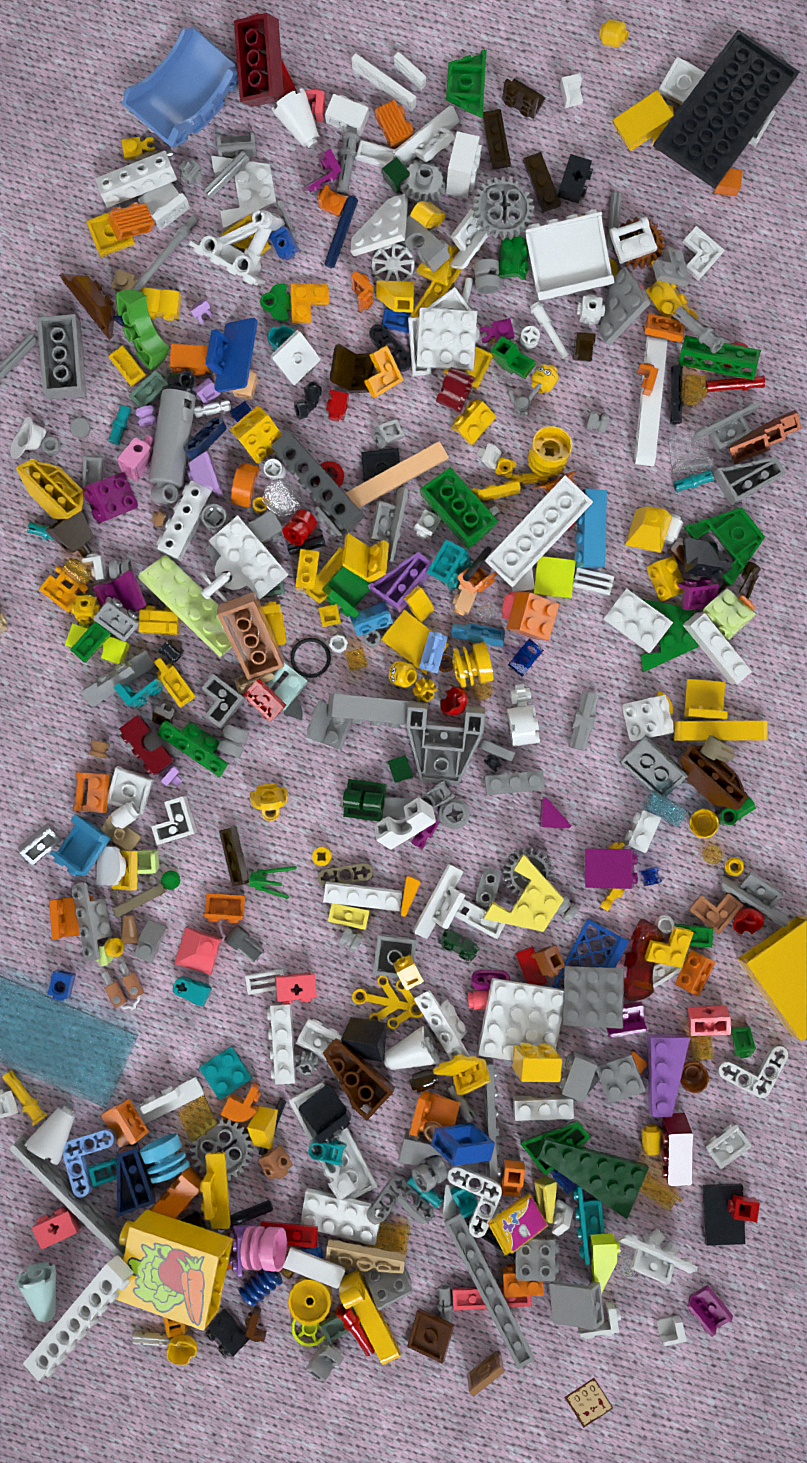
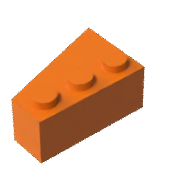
(179, 1194)

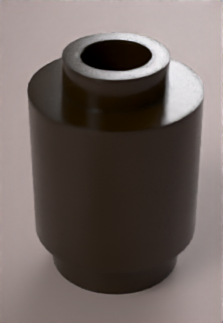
(423, 1080)

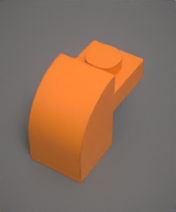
(244, 485)
(242, 1109)
(512, 1177)

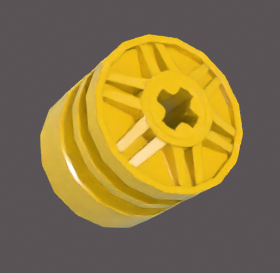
(549, 451)
(472, 664)

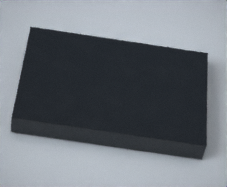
(718, 1223)

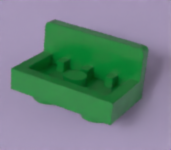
(513, 258)

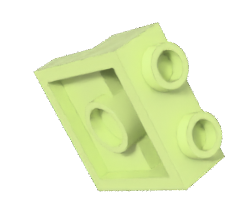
(728, 613)

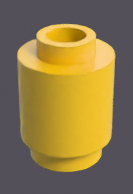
(651, 1139)

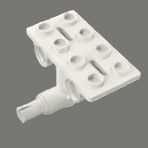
(223, 253)

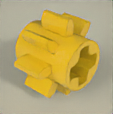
(424, 689)

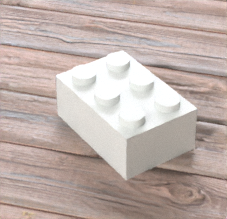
(463, 165)

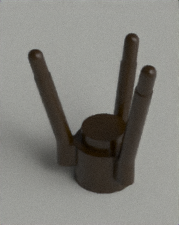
(750, 574)

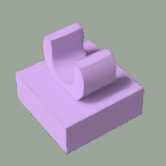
(200, 308)
(206, 391)
(170, 775)

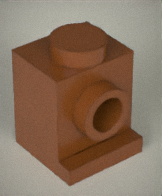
(549, 960)

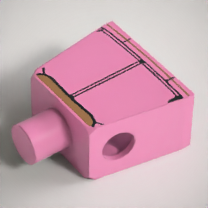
(136, 457)

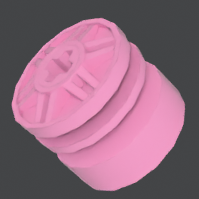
(263, 1248)

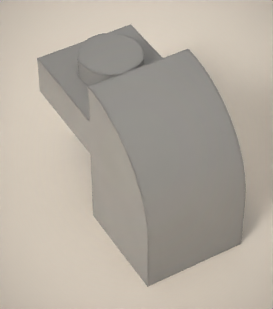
(324, 1361)

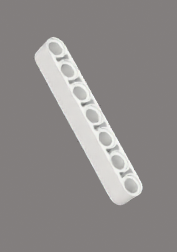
(650, 405)

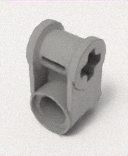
(436, 795)

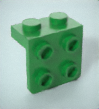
(346, 590)

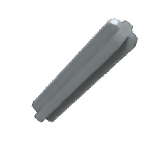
(226, 174)
(614, 213)
(17, 354)

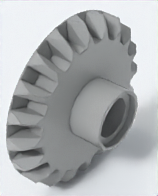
(425, 182)

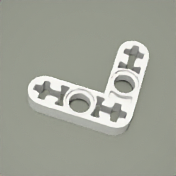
(754, 1080)
(485, 1197)

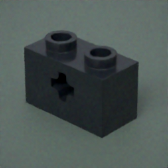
(576, 168)

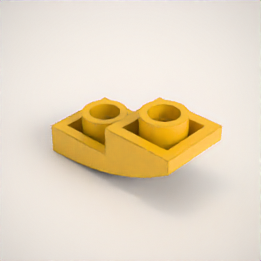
(419, 603)

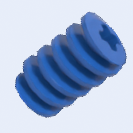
(260, 1287)

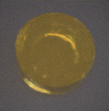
(482, 691)
(712, 854)

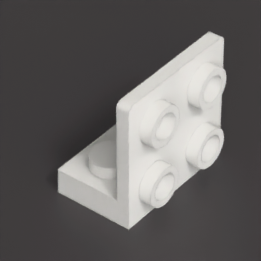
(165, 204)

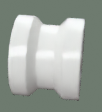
(531, 333)

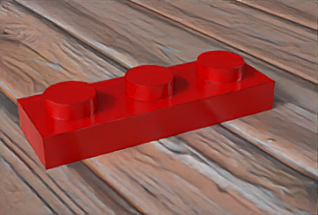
(296, 1234)

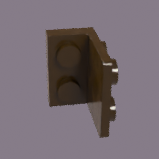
(522, 98)

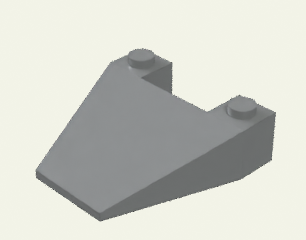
(440, 747)

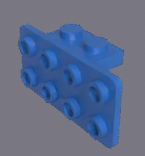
(231, 354)

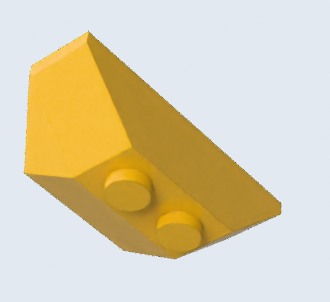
(51, 488)

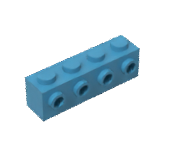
(592, 532)

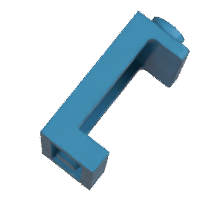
(81, 847)

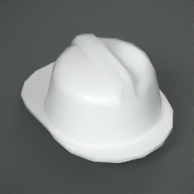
(27, 438)

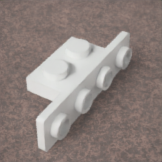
(429, 139)
(468, 239)
(442, 903)
(444, 1023)
(169, 1100)
(654, 1262)

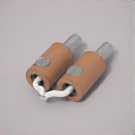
(115, 993)

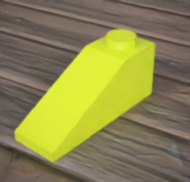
(603, 1257)

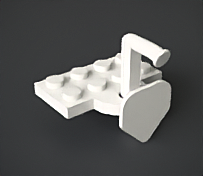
(245, 560)

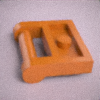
(96, 794)

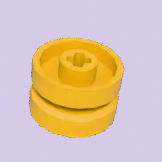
(310, 1311)

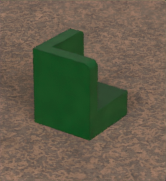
(394, 174)
(400, 769)

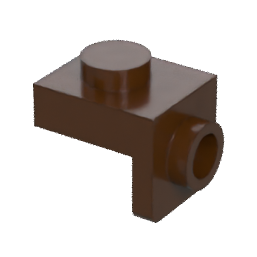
(254, 1334)

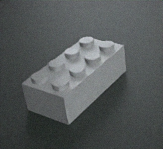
(61, 356)

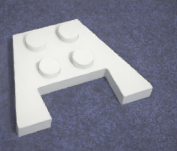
(253, 189)

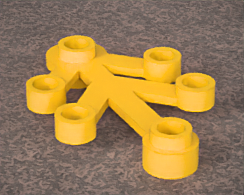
(391, 1003)

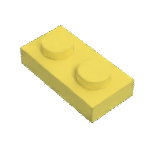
(348, 916)

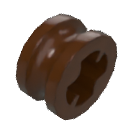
(450, 662)

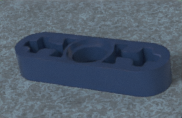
(205, 438)

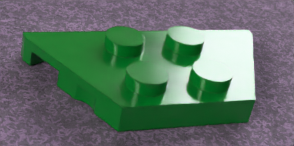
(467, 83)

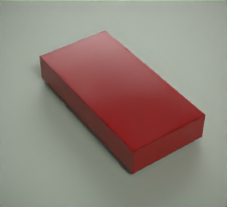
(530, 967)

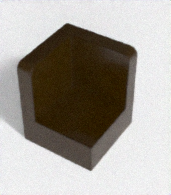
(583, 346)

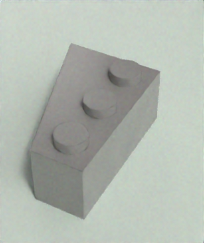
(746, 479)

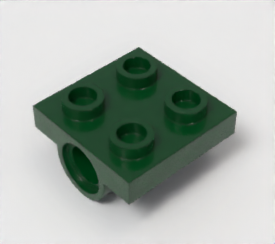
(364, 800)

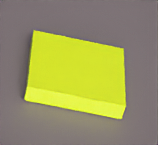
(554, 577)

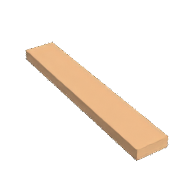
(398, 475)

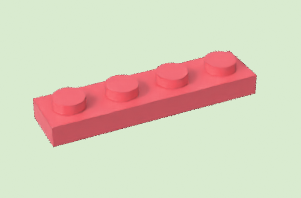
(469, 1298)

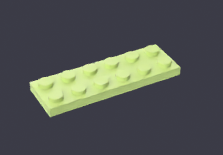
(187, 602)

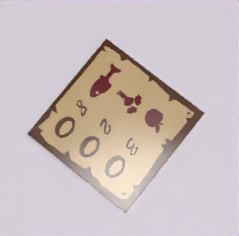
(588, 1402)

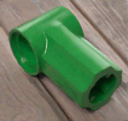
(746, 808)

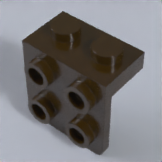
(350, 369)

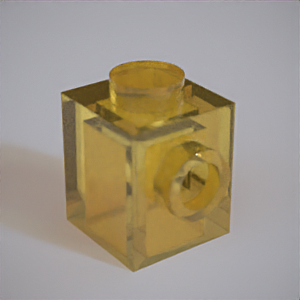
(693, 389)
(701, 1047)

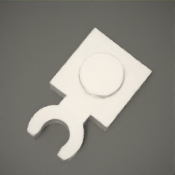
(340, 1184)

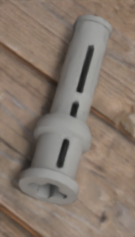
(348, 155)
(704, 334)

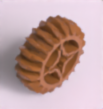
(648, 258)

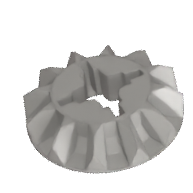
(462, 818)

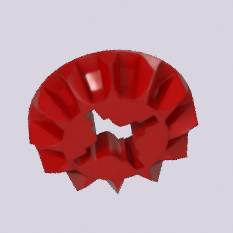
(335, 469)

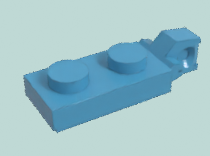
(479, 634)

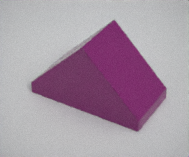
(551, 817)

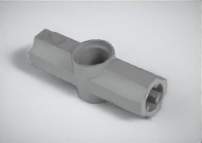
(583, 721)

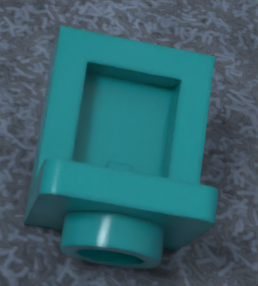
(465, 1200)

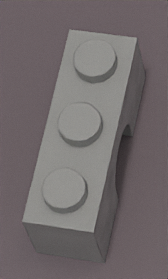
(433, 251)
(514, 783)

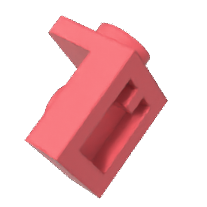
(318, 102)

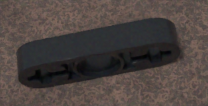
(377, 340)

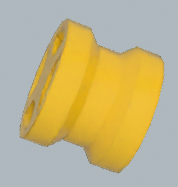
(324, 854)

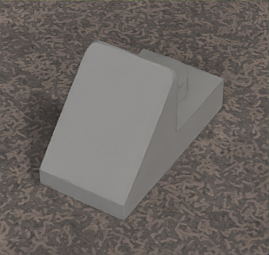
(150, 941)

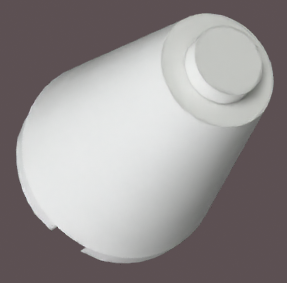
(297, 117)
(413, 1051)
(52, 1135)

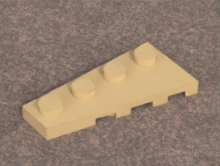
(365, 1258)

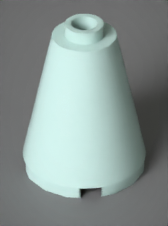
(39, 1290)

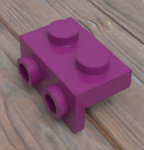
(632, 1021)
(708, 1310)

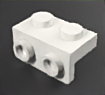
(316, 1037)
(728, 1146)

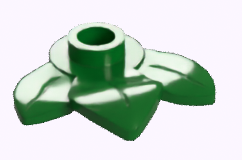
(281, 302)

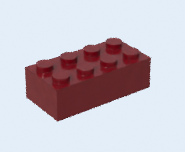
(259, 59)

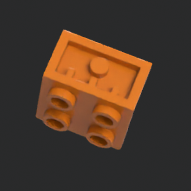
(63, 918)
(433, 1108)
(125, 1122)

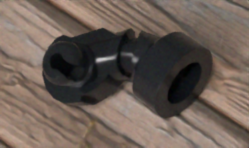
(312, 394)

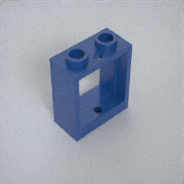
(447, 1143)

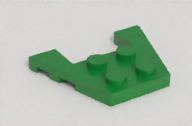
(735, 533)
(676, 639)

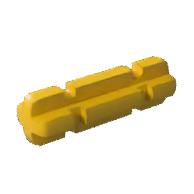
(528, 478)

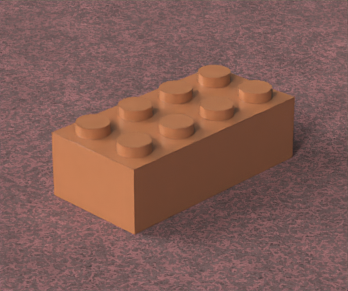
(250, 635)

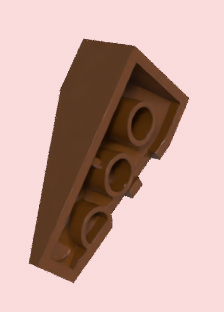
(361, 1082)

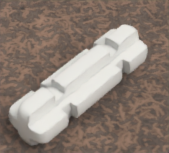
(212, 408)
(150, 1339)

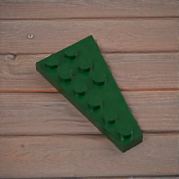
(603, 1175)

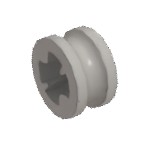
(377, 640)

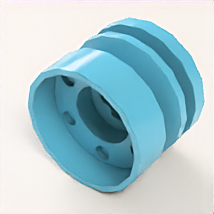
(166, 1160)

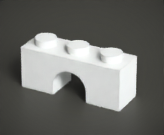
(394, 832)
(549, 1108)

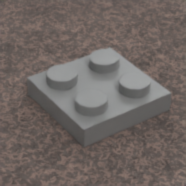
(620, 1078)

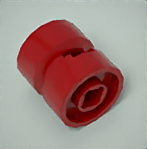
(299, 527)

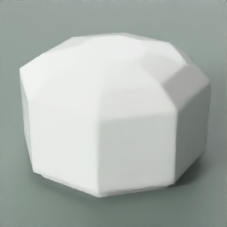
(338, 643)

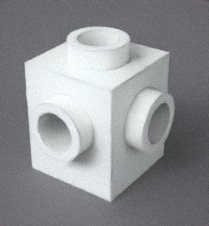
(590, 309)

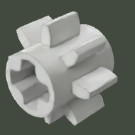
(520, 695)

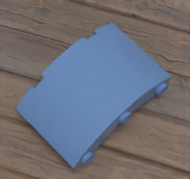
(183, 89)

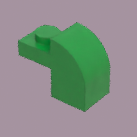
(510, 359)

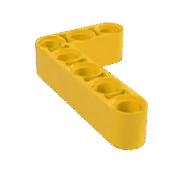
(356, 1293)

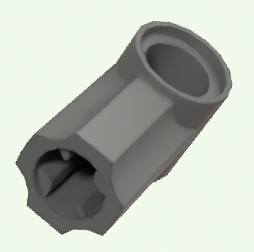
(240, 940)

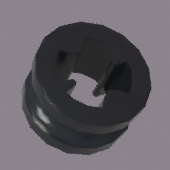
(492, 762)

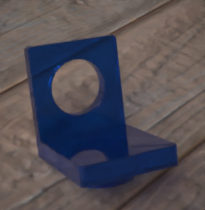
(525, 658)

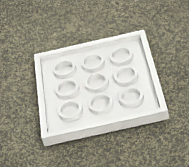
(519, 1015)

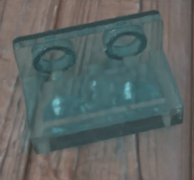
(665, 809)

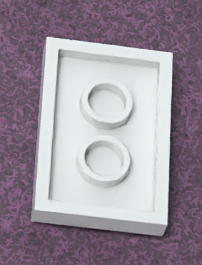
(638, 620)

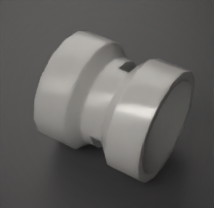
(597, 421)
(117, 568)
(567, 909)
(351, 940)

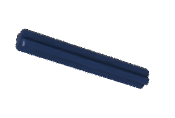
(341, 232)

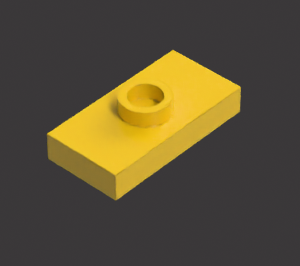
(127, 366)

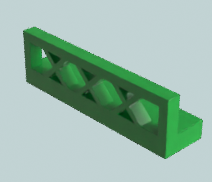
(730, 354)

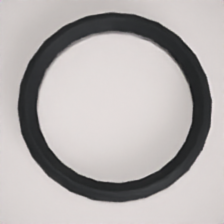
(315, 674)

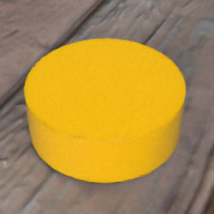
(114, 947)

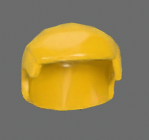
(704, 823)
(181, 1349)

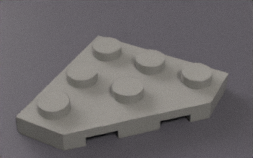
(623, 305)

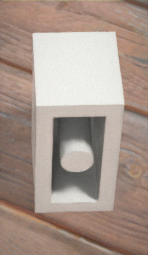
(347, 114)

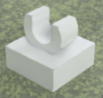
(490, 456)

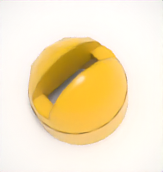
(258, 501)

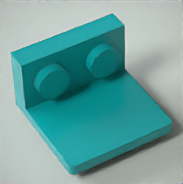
(449, 564)
(138, 699)

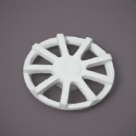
(393, 263)

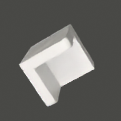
(571, 90)
(671, 1330)

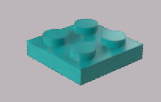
(225, 1072)

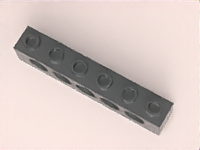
(283, 448)

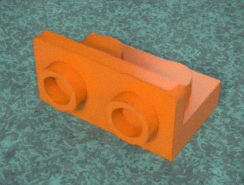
(664, 328)
(695, 973)

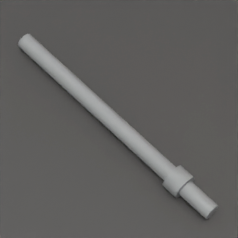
(183, 233)

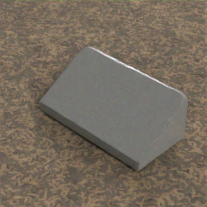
(39, 844)

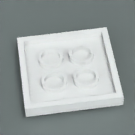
(446, 339)

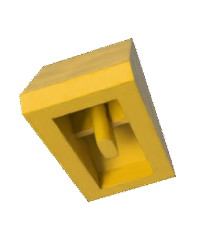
(263, 1127)

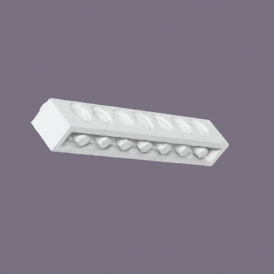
(78, 1317)

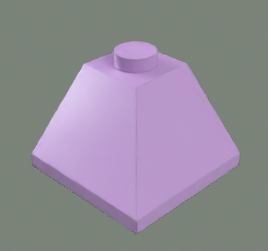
(204, 473)

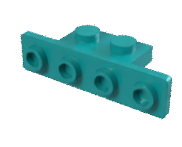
(590, 1219)

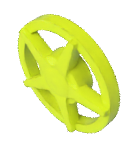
(308, 1330)

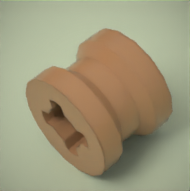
(98, 749)

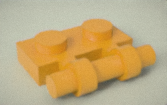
(59, 593)

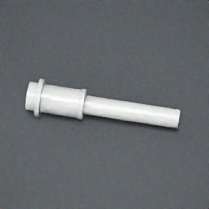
(544, 321)

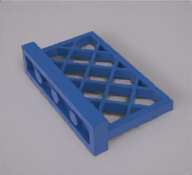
(611, 960)

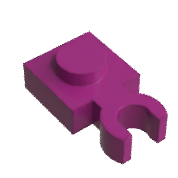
(499, 328)
(420, 839)

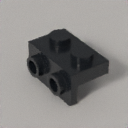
(226, 1334)

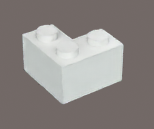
(180, 823)

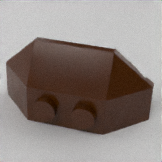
(92, 300)
(713, 779)

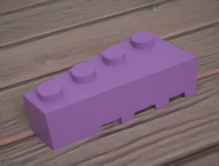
(665, 1066)

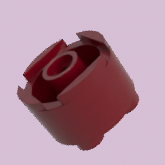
(455, 389)

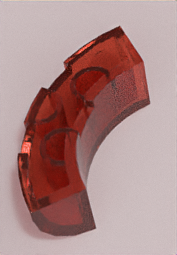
(639, 972)

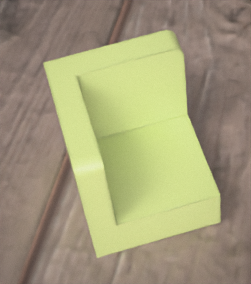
(148, 861)

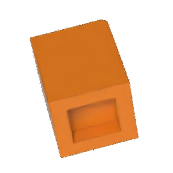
(730, 183)

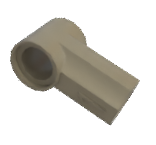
(717, 749)

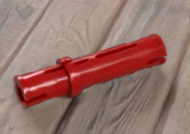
(735, 384)

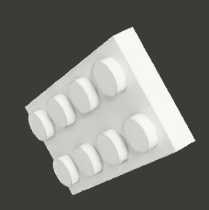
(339, 1218)

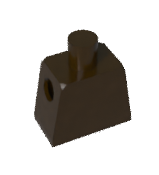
(72, 534)

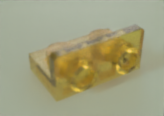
(392, 1237)

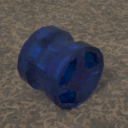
(651, 876)

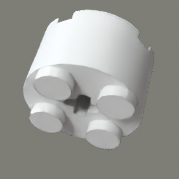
(523, 725)

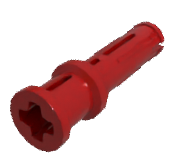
(352, 1323)

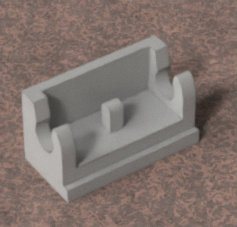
(231, 146)

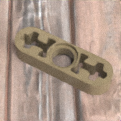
(358, 868)
(138, 901)

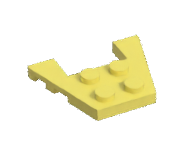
(534, 906)

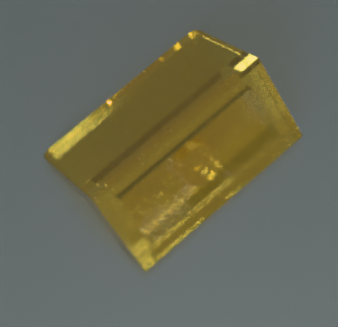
(659, 1192)

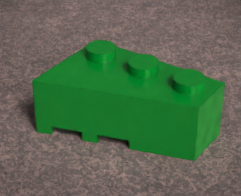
(570, 1133)

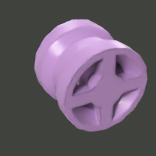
(146, 416)

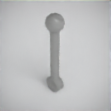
(281, 205)

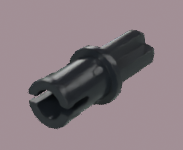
(309, 544)

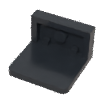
(703, 559)
(325, 1114)

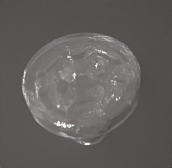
(282, 497)

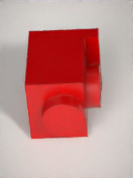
(337, 406)
(748, 1212)

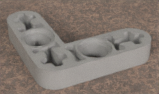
(395, 1196)

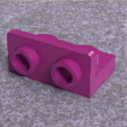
(698, 593)

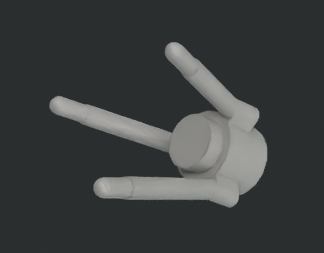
(522, 403)

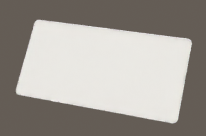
(449, 1203)

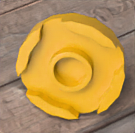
(269, 798)

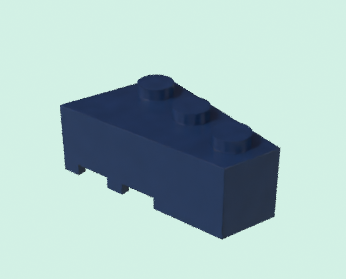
(133, 1181)

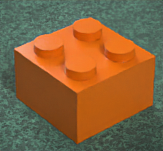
(532, 616)

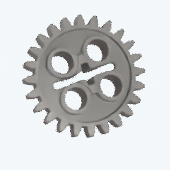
(485, 206)
(214, 1136)

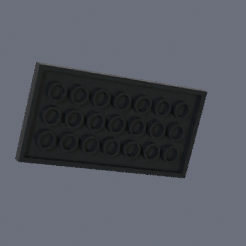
(726, 109)

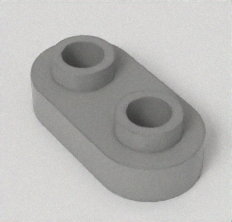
(487, 888)

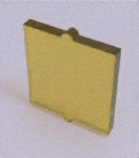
(197, 1118)

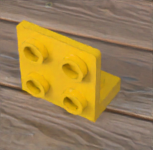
(256, 433)
(363, 560)
(705, 699)

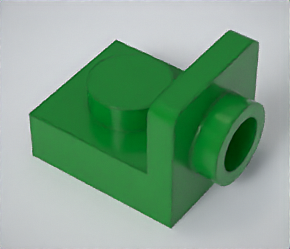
(743, 1042)

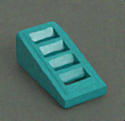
(100, 1165)

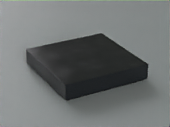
(379, 461)

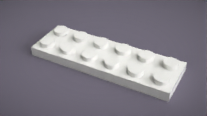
(681, 82)
(538, 531)
(353, 1161)

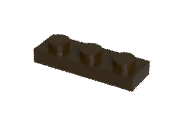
(496, 139)
(541, 182)
(234, 856)

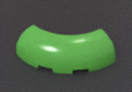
(139, 328)

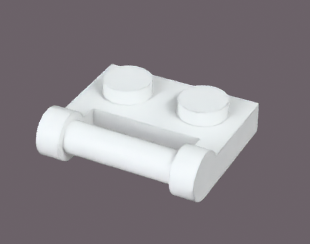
(636, 245)

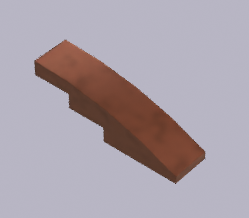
(763, 437)

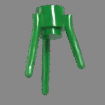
(259, 880)

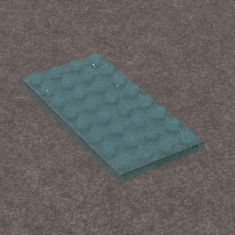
(61, 1043)

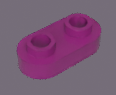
(482, 978)

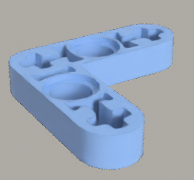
(78, 1156)

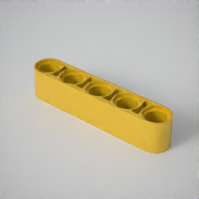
(721, 729)

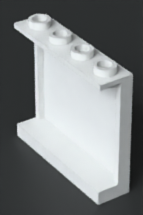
(569, 255)

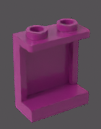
(610, 868)

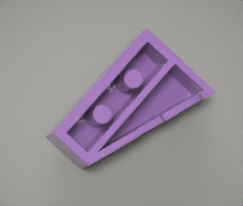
(401, 581)

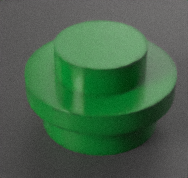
(170, 880)

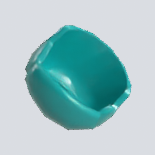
(279, 335)

